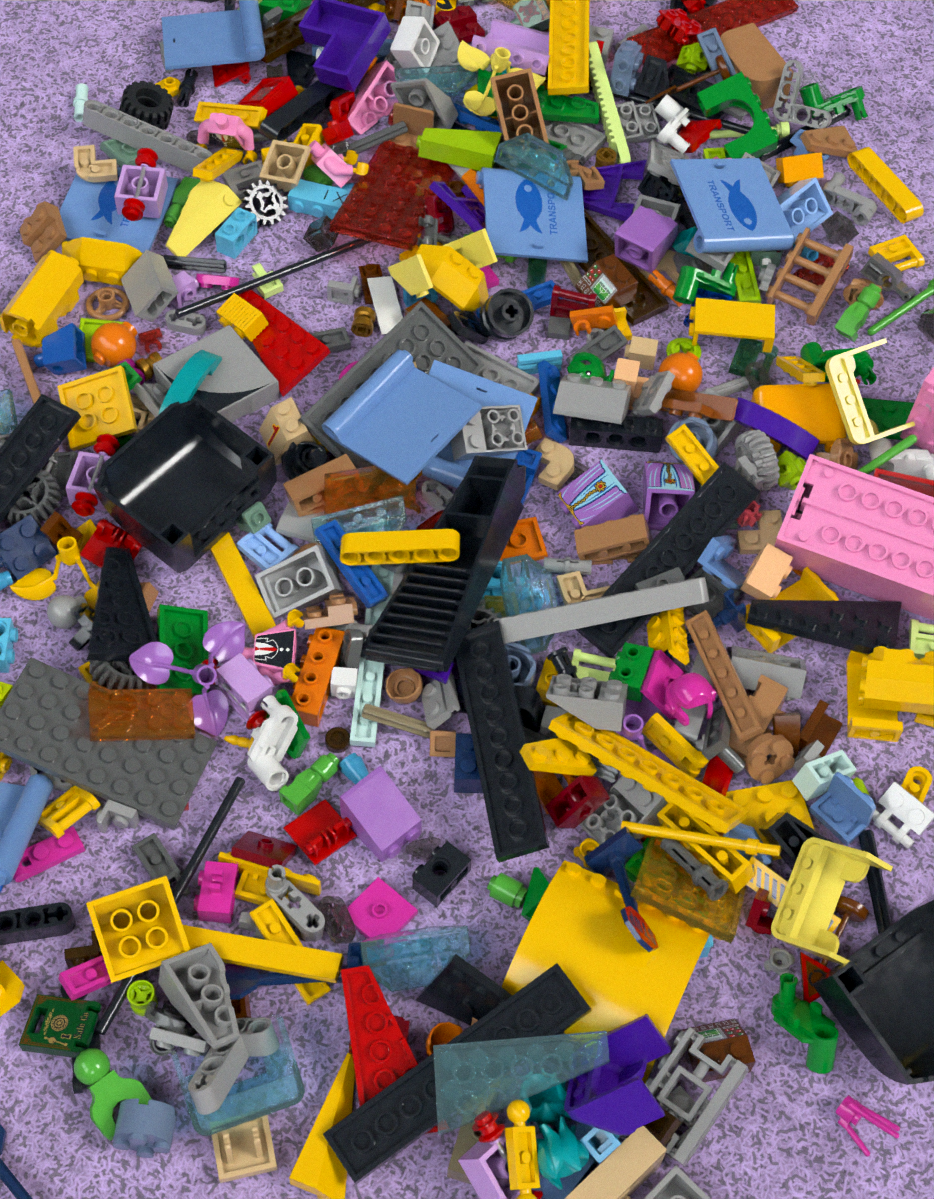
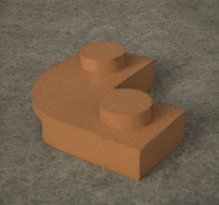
(590, 178)

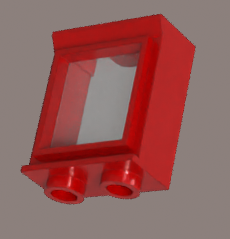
(271, 94)

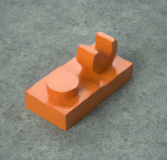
(593, 318)

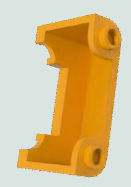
(806, 406)

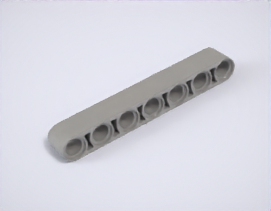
(143, 135)

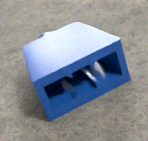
(63, 351)

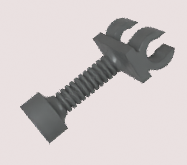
(431, 232)

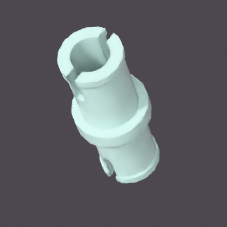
(79, 100)

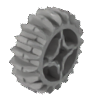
(761, 452)

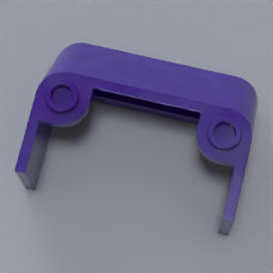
(614, 1093)

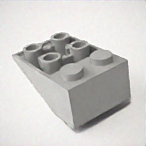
(491, 433)
(592, 701)
(626, 803)

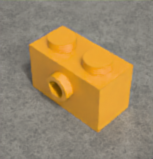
(799, 168)

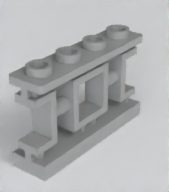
(706, 1109)

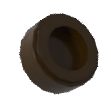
(337, 740)

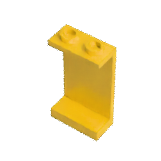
(733, 320)
(807, 588)
(867, 722)

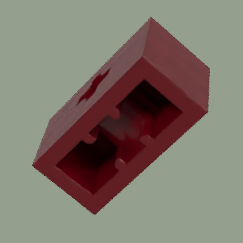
(577, 801)

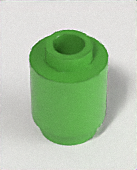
(315, 174)
(507, 890)

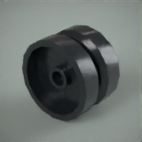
(506, 315)

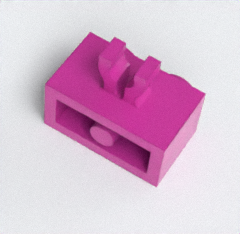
(217, 892)

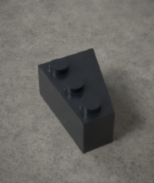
(789, 834)

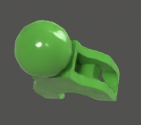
(106, 1087)

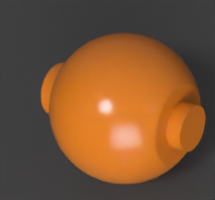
(113, 343)
(686, 370)

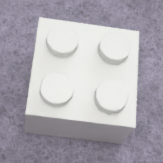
(414, 43)

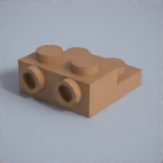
(43, 230)
(337, 611)

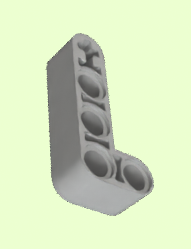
(224, 1064)

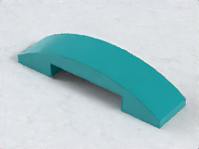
(191, 378)

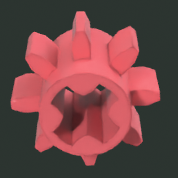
(750, 515)

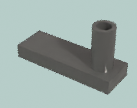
(717, 741)

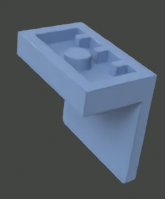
(714, 562)

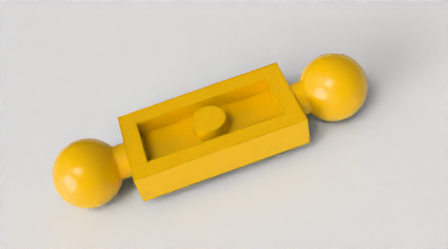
(521, 1151)

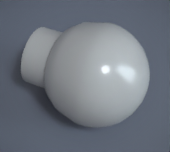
(61, 610)

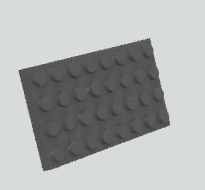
(420, 335)
(48, 729)

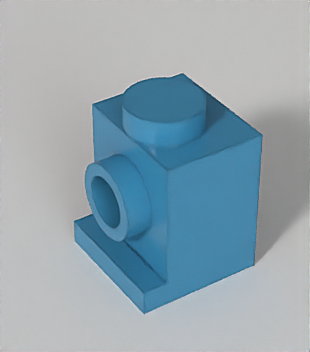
(600, 1143)

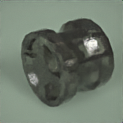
(274, 71)

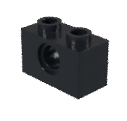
(436, 887)

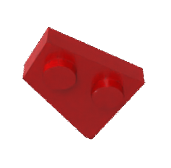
(341, 105)
(698, 132)

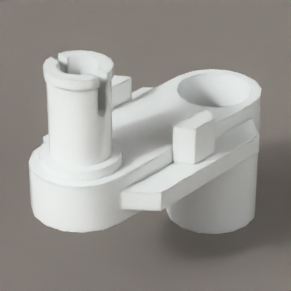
(675, 116)
(909, 462)
(271, 744)

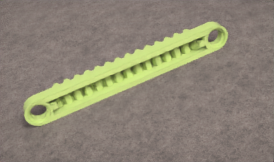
(607, 107)

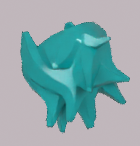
(548, 1106)
(560, 1153)

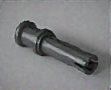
(701, 874)

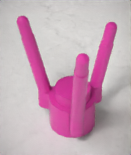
(853, 1111)

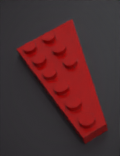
(284, 345)
(375, 1038)

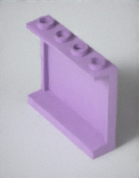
(527, 46)

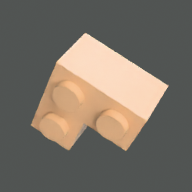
(628, 371)
(767, 573)

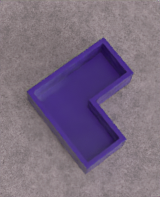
(349, 40)

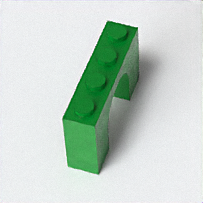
(737, 93)

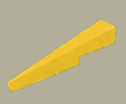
(318, 1166)

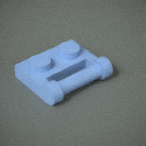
(262, 551)

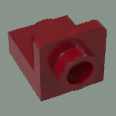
(757, 917)

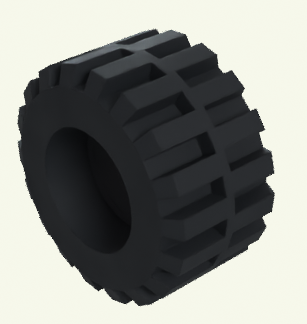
(148, 103)

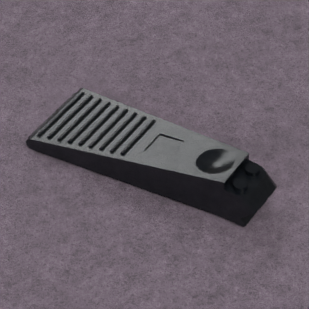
(438, 599)

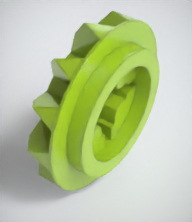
(684, 345)

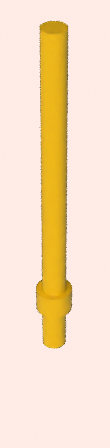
(750, 846)

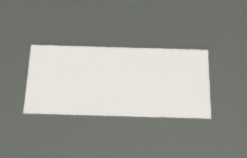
(385, 302)

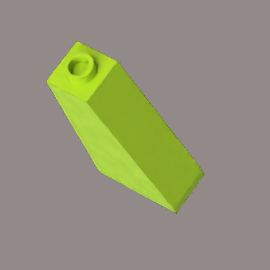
(459, 147)

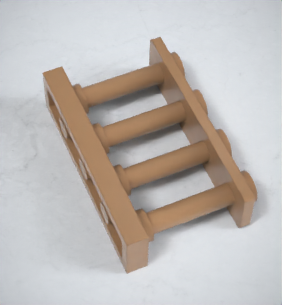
(821, 292)

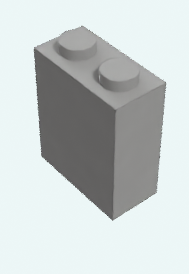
(149, 286)

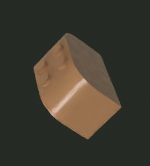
(758, 61)
(518, 105)

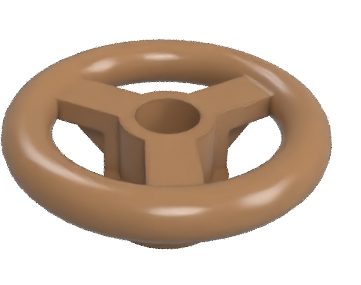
(107, 301)

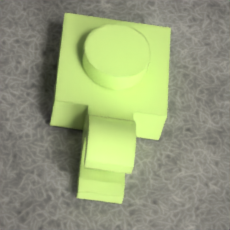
(270, 288)

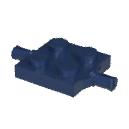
(24, 548)

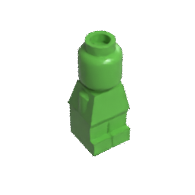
(179, 200)
(857, 313)
(308, 783)

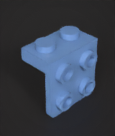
(844, 809)

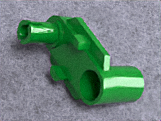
(812, 97)
(693, 278)
(814, 354)
(806, 1024)

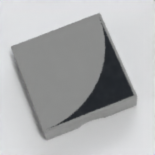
(237, 385)

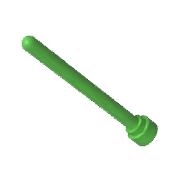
(902, 309)
(889, 454)

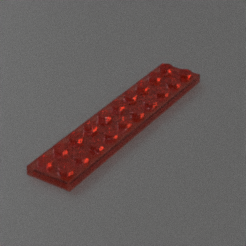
(723, 16)

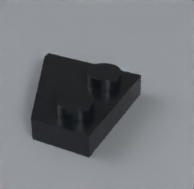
(300, 68)

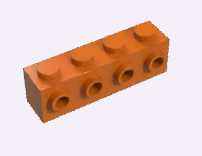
(316, 668)

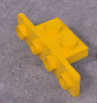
(669, 632)
(253, 878)

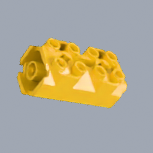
(43, 298)
(897, 681)

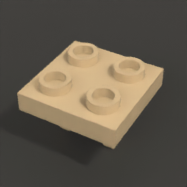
(244, 1150)

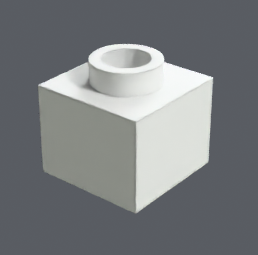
(344, 682)

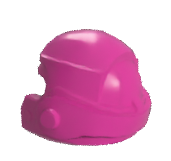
(689, 692)

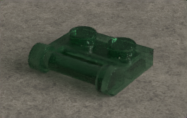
(748, 352)

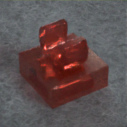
(150, 337)

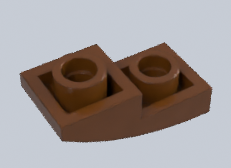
(365, 272)
(789, 726)

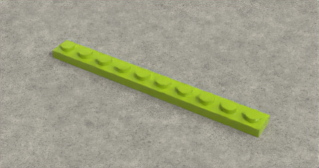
(745, 278)

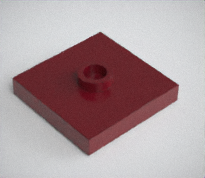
(263, 850)

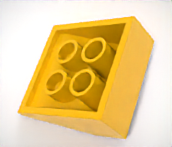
(138, 928)

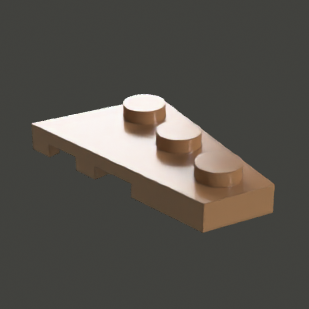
(829, 141)

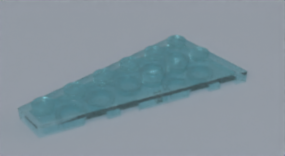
(496, 1072)

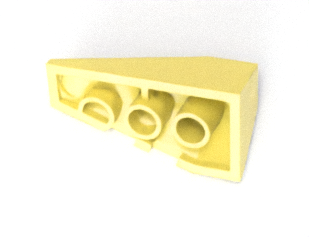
(204, 210)

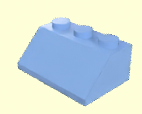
(804, 206)

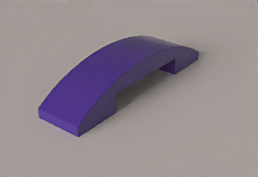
(775, 427)

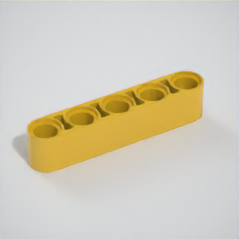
(885, 185)
(400, 547)

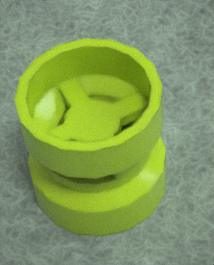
(139, 992)

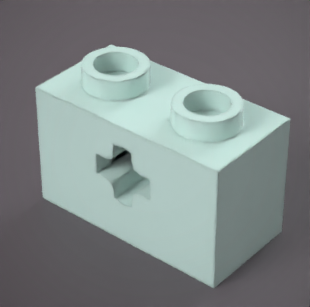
(817, 775)

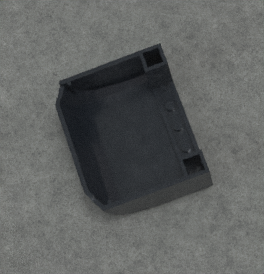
(185, 482)
(889, 997)

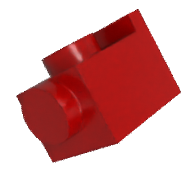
(337, 130)

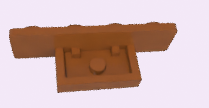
(699, 405)

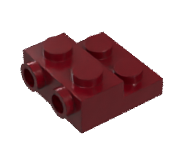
(463, 22)

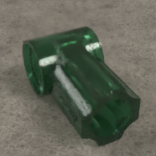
(536, 272)

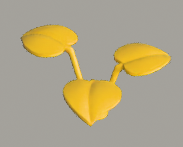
(39, 582)

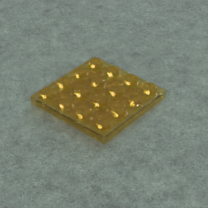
(670, 889)

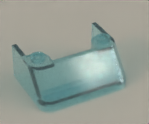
(252, 1097)

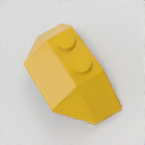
(101, 259)
(454, 276)

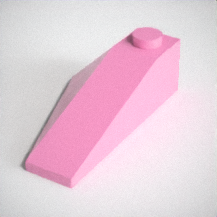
(373, 98)

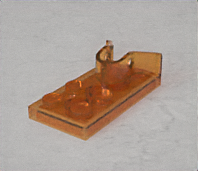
(365, 486)
(139, 714)

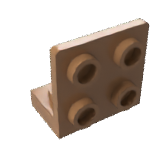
(416, 121)

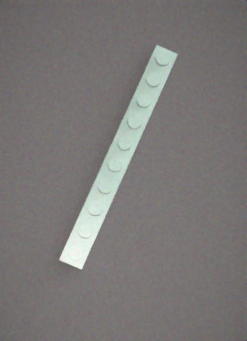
(370, 674)

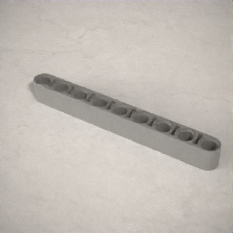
(604, 609)

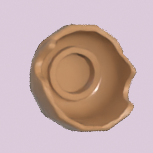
(404, 685)

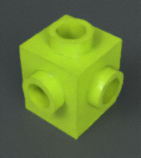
(692, 59)
(790, 470)

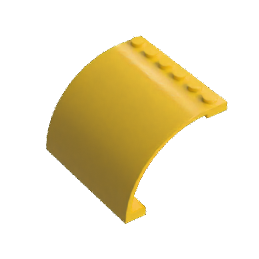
(587, 937)

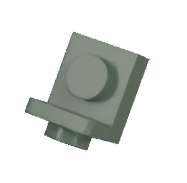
(254, 518)

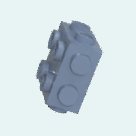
(625, 68)

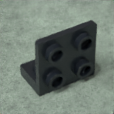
(660, 188)

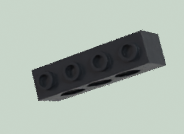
(632, 434)

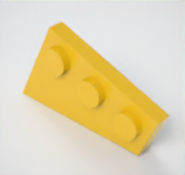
(557, 757)

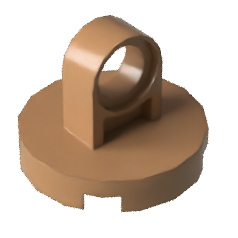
(841, 453)

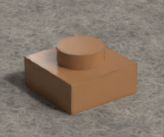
(442, 743)

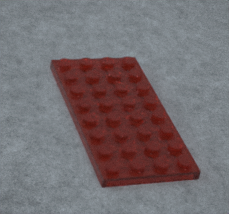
(391, 197)

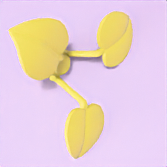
(475, 59)

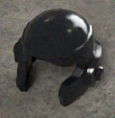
(302, 458)

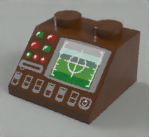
(610, 282)
(723, 1039)

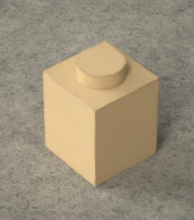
(642, 350)

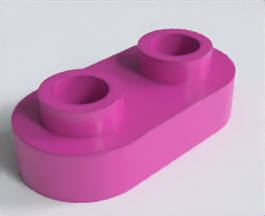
(208, 280)

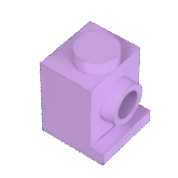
(186, 288)

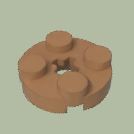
(780, 761)

